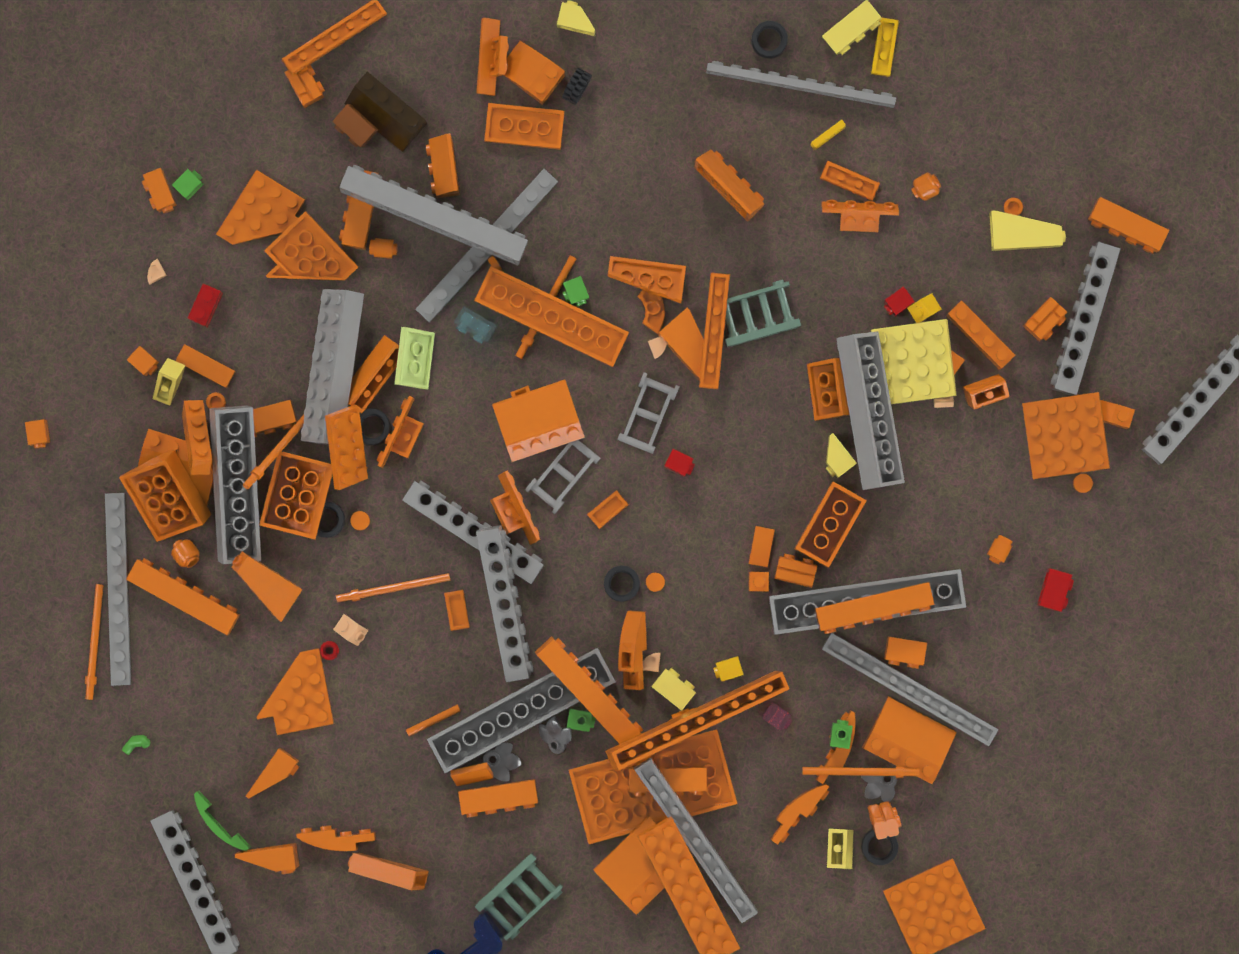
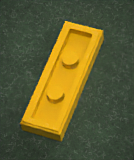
(884, 47)

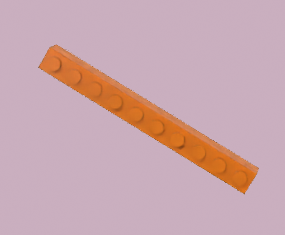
(697, 720)

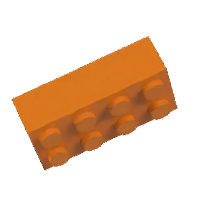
(830, 524)

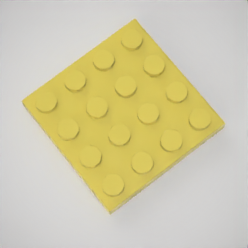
(918, 361)

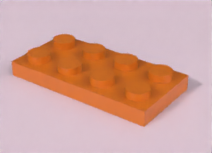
(524, 126)
(346, 447)

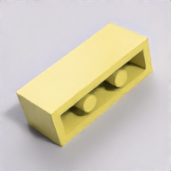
(852, 28)

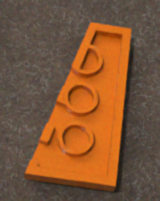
(654, 277)

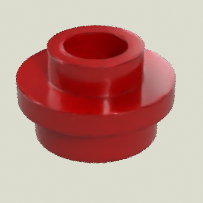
(323, 650)

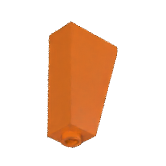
(685, 341)
(269, 586)
(388, 871)

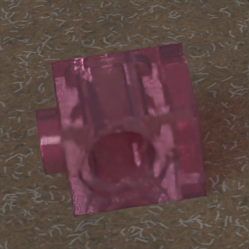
(777, 717)

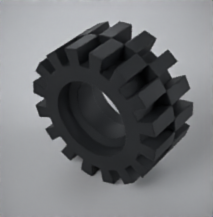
(576, 86)

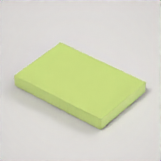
(414, 358)

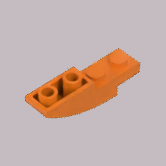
(630, 650)
(838, 756)
(802, 804)
(327, 838)

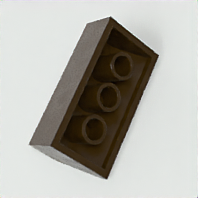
(386, 111)

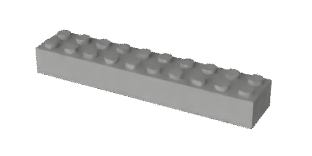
(433, 215)
(797, 613)
(511, 715)

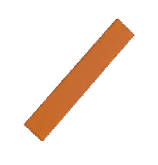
(334, 36)
(714, 331)

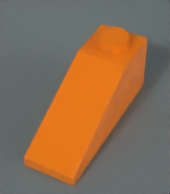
(1116, 414)
(278, 768)

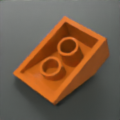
(533, 72)
(276, 858)

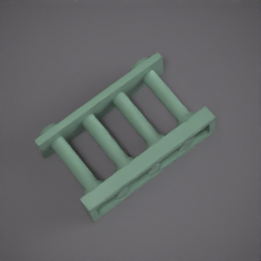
(770, 326)
(501, 891)

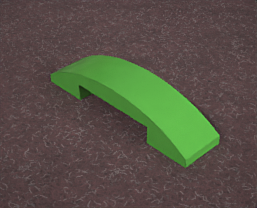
(235, 841)

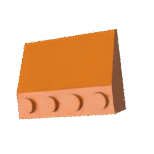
(728, 184)
(538, 420)
(160, 443)
(296, 495)
(165, 496)
(909, 739)
(630, 871)

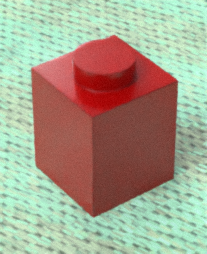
(898, 302)

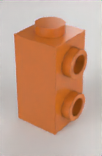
(160, 191)

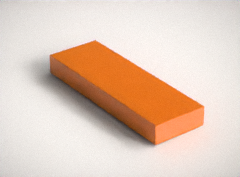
(849, 180)
(205, 366)

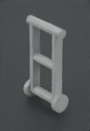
(647, 414)
(556, 504)

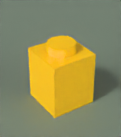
(924, 308)
(728, 669)

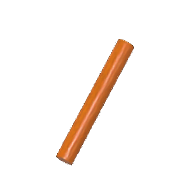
(433, 720)

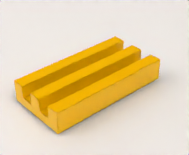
(827, 135)

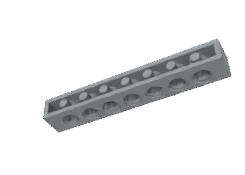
(1109, 255)
(1151, 445)
(414, 497)
(511, 669)
(185, 880)

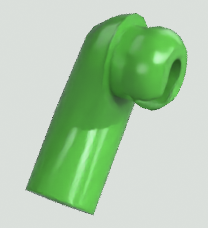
(136, 741)

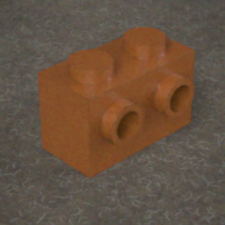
(355, 126)

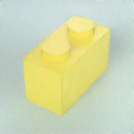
(674, 689)
(840, 848)

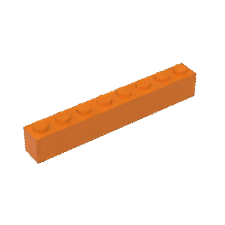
(588, 691)

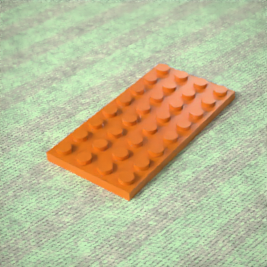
(613, 811)

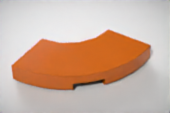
(653, 310)

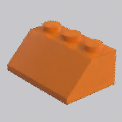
(443, 166)
(827, 389)

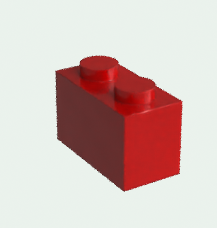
(205, 305)
(679, 463)
(1055, 590)

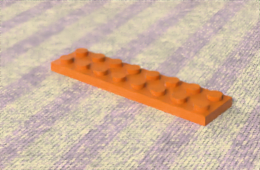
(551, 316)
(687, 889)

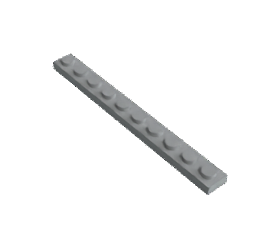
(809, 85)
(476, 258)
(117, 589)
(910, 689)
(696, 840)

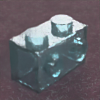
(475, 324)

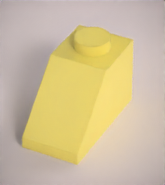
(574, 19)
(168, 381)
(838, 457)

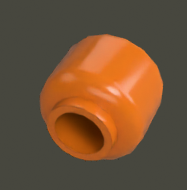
(926, 186)
(185, 553)

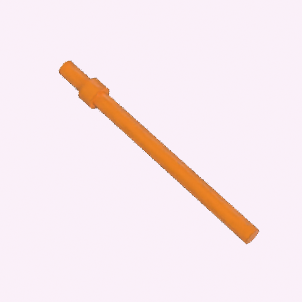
(528, 340)
(258, 472)
(355, 595)
(90, 679)
(899, 771)

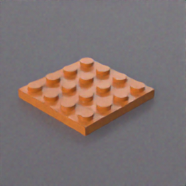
(1066, 435)
(934, 909)

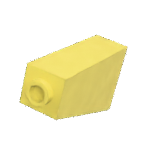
(1018, 232)

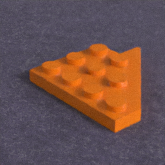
(260, 211)
(308, 253)
(300, 697)

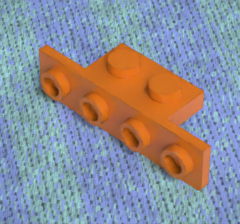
(491, 56)
(859, 216)
(403, 436)
(512, 510)

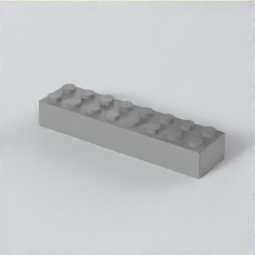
(332, 360)
(870, 410)
(232, 462)

